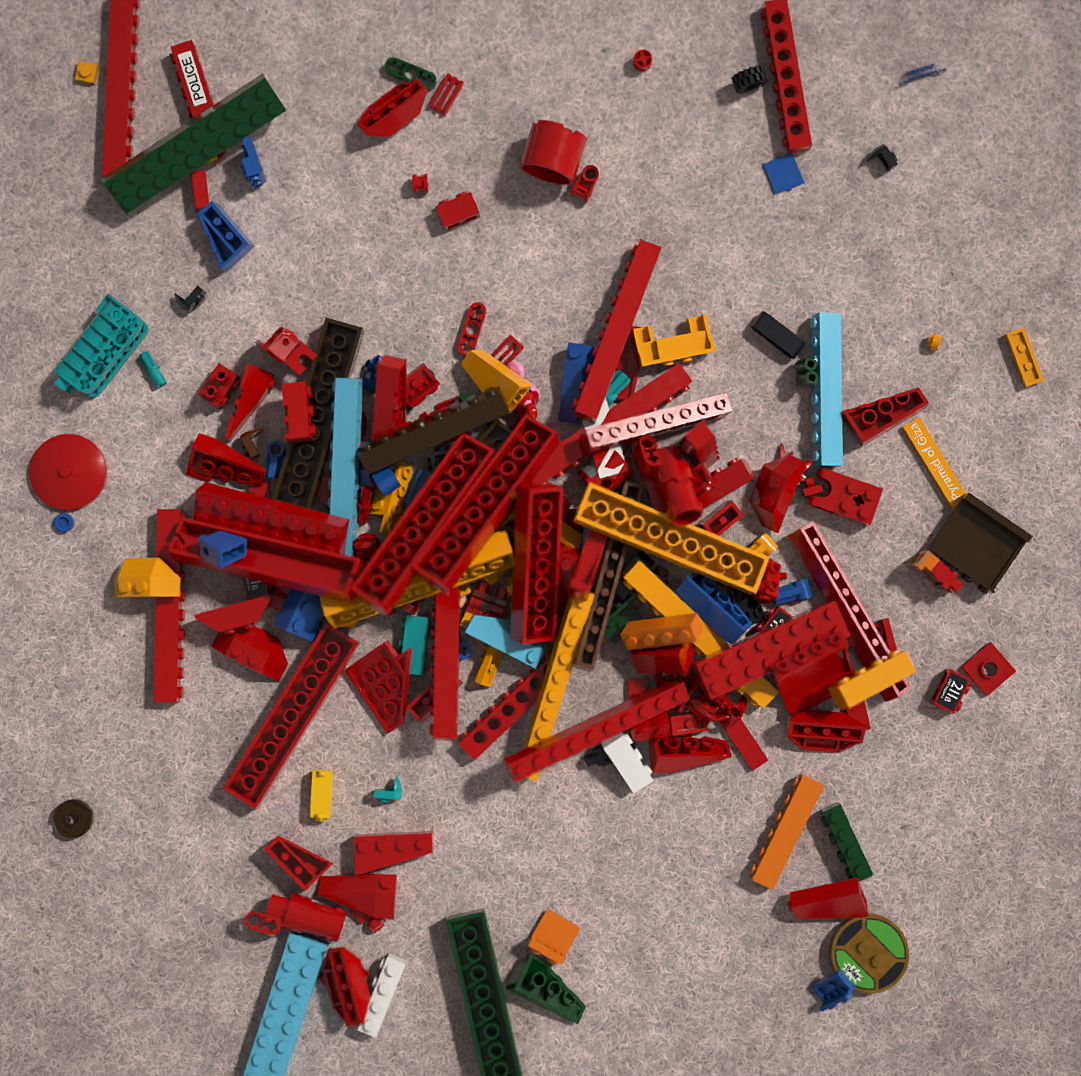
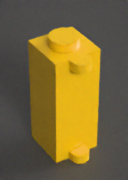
(321, 794)

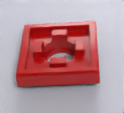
(975, 665)

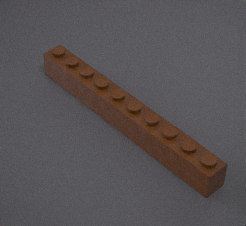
(604, 591)

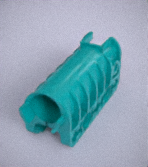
(97, 347)

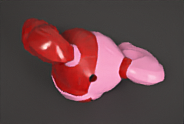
(528, 402)

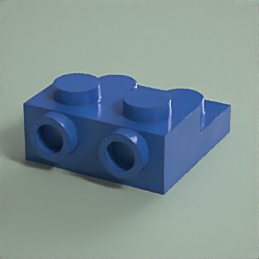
(251, 165)

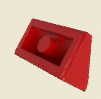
(199, 189)

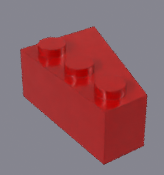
(298, 412)
(663, 659)
(297, 862)

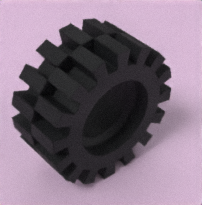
(749, 79)

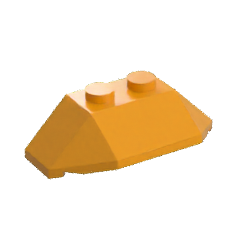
(146, 579)

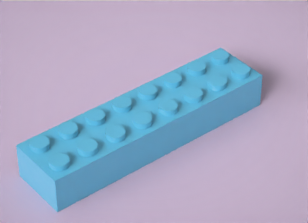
(287, 1006)

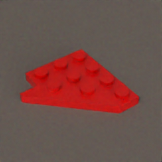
(383, 683)

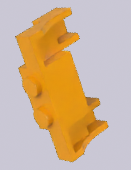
(682, 347)

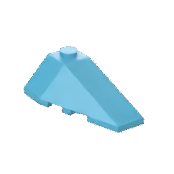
(497, 634)

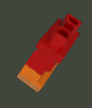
(936, 571)

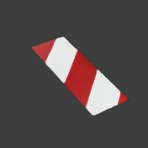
(602, 456)

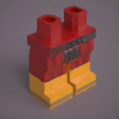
(486, 604)

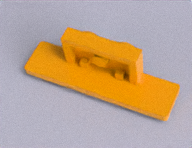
(391, 505)

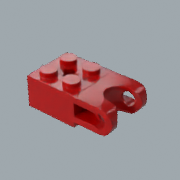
(841, 494)

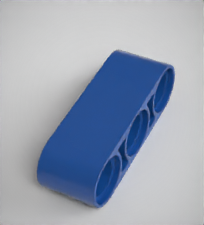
(386, 480)

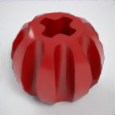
(366, 546)

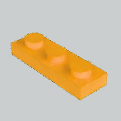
(1024, 357)

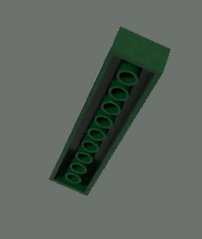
(193, 144)
(483, 994)

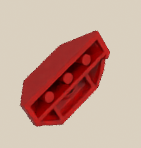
(393, 109)
(775, 490)
(236, 615)
(254, 649)
(825, 731)
(346, 985)

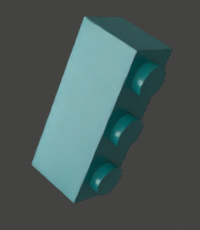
(415, 637)

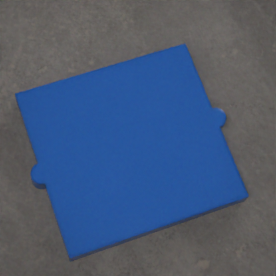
(783, 173)

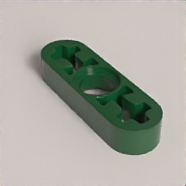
(395, 73)

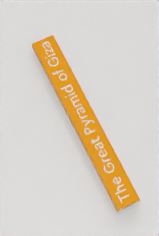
(934, 462)

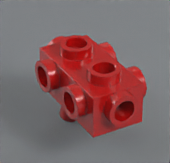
(769, 584)

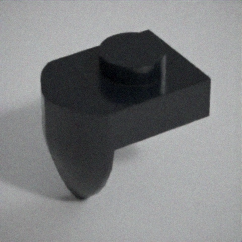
(887, 158)
(195, 298)

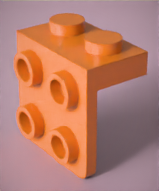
(553, 937)

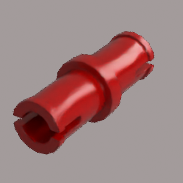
(364, 504)

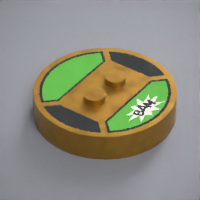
(870, 952)

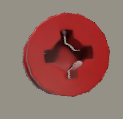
(644, 57)
(420, 183)

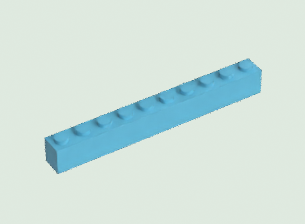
(345, 459)

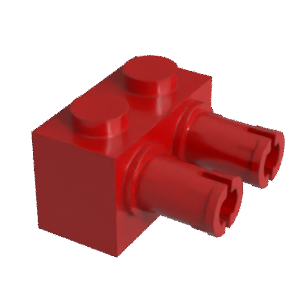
(219, 386)

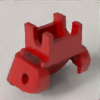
(288, 350)

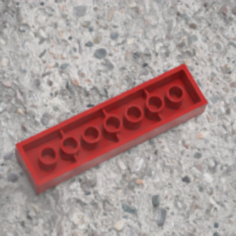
(270, 518)
(536, 563)
(755, 654)

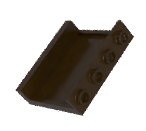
(978, 543)

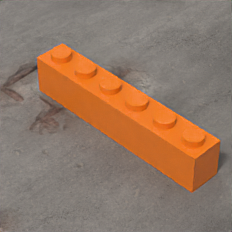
(786, 832)

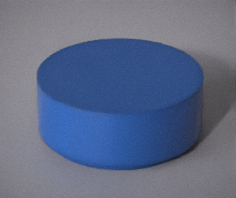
(64, 522)

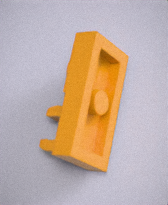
(489, 667)

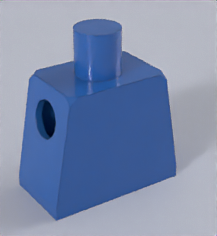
(222, 548)

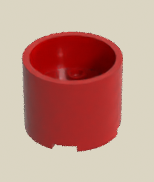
(553, 153)

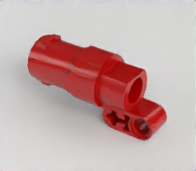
(672, 479)
(300, 916)

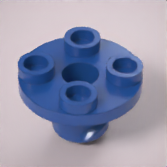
(370, 374)

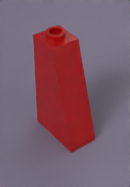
(831, 900)

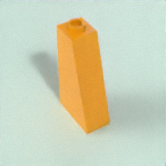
(489, 372)

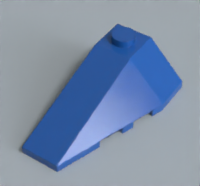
(575, 366)

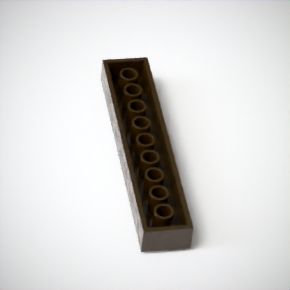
(306, 461)

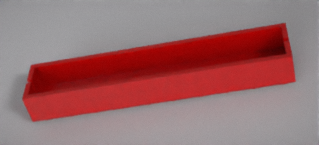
(274, 561)

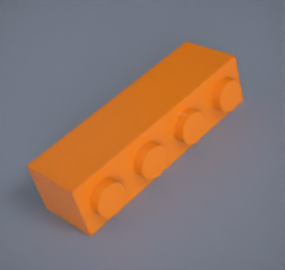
(662, 631)

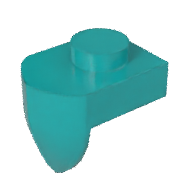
(385, 795)

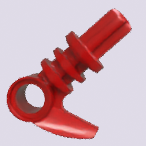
(733, 710)

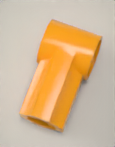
(764, 545)

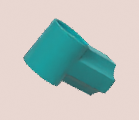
(617, 384)

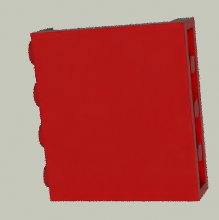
(809, 673)

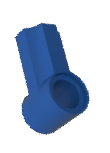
(273, 461)
(795, 591)

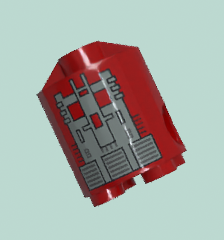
(590, 473)

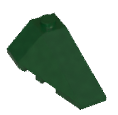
(542, 986)

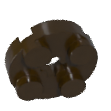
(63, 822)

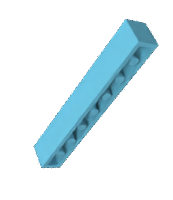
(827, 391)

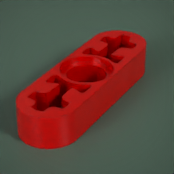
(481, 317)

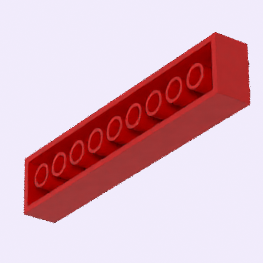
(485, 504)
(391, 566)
(291, 716)

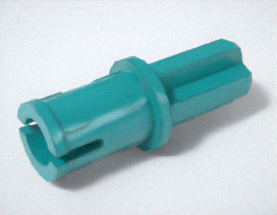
(152, 369)

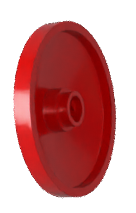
(68, 472)

